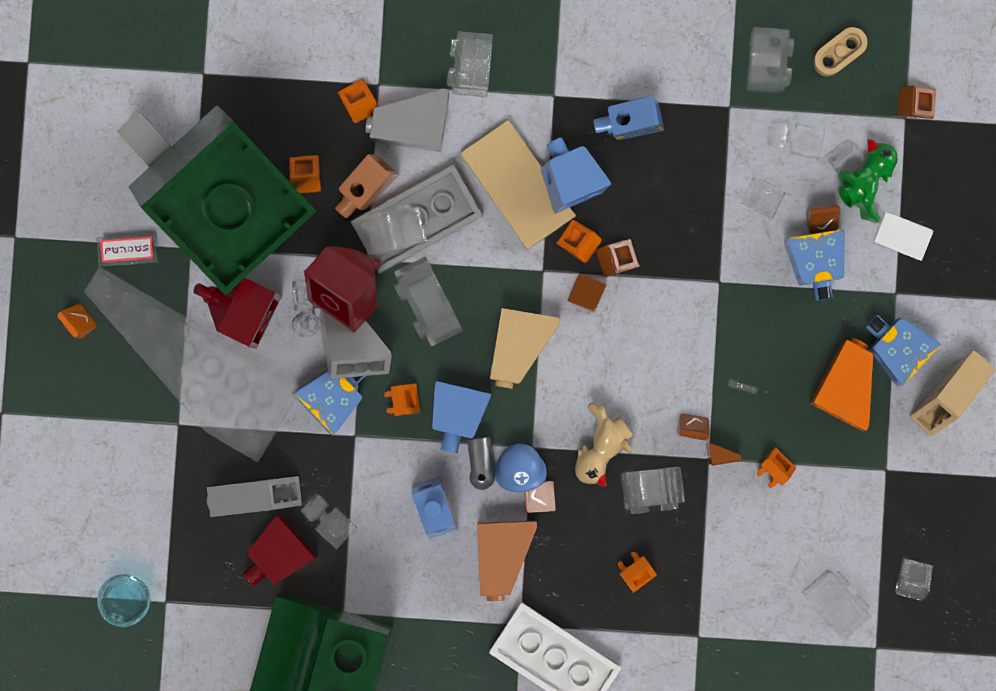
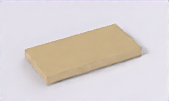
(515, 184)

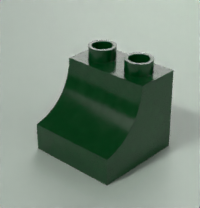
(319, 649)

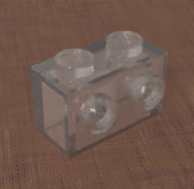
(769, 60)

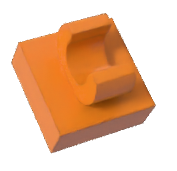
(404, 400)
(778, 467)
(638, 573)

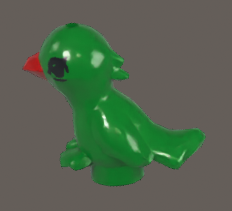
(862, 185)

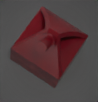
(343, 285)
(242, 312)

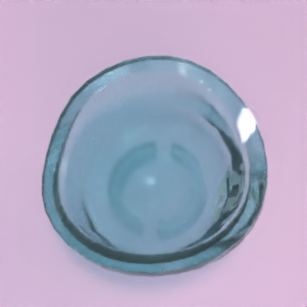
(123, 600)

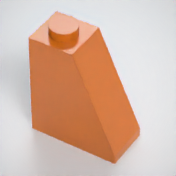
(847, 385)

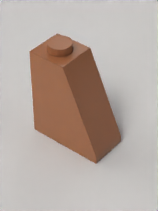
(501, 555)

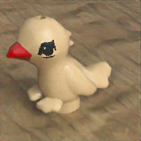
(607, 442)

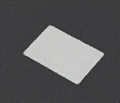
(903, 236)

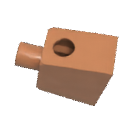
(375, 178)

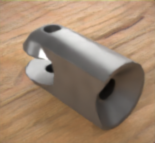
(481, 462)

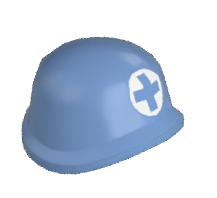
(520, 469)

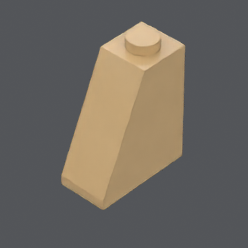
(518, 344)
(953, 393)

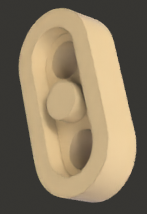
(839, 52)

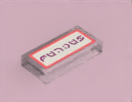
(127, 249)

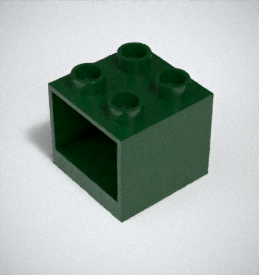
(221, 200)

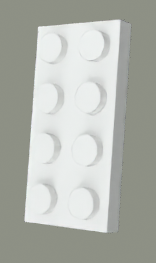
(551, 655)

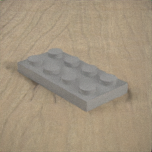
(443, 208)

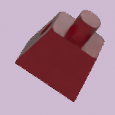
(277, 553)

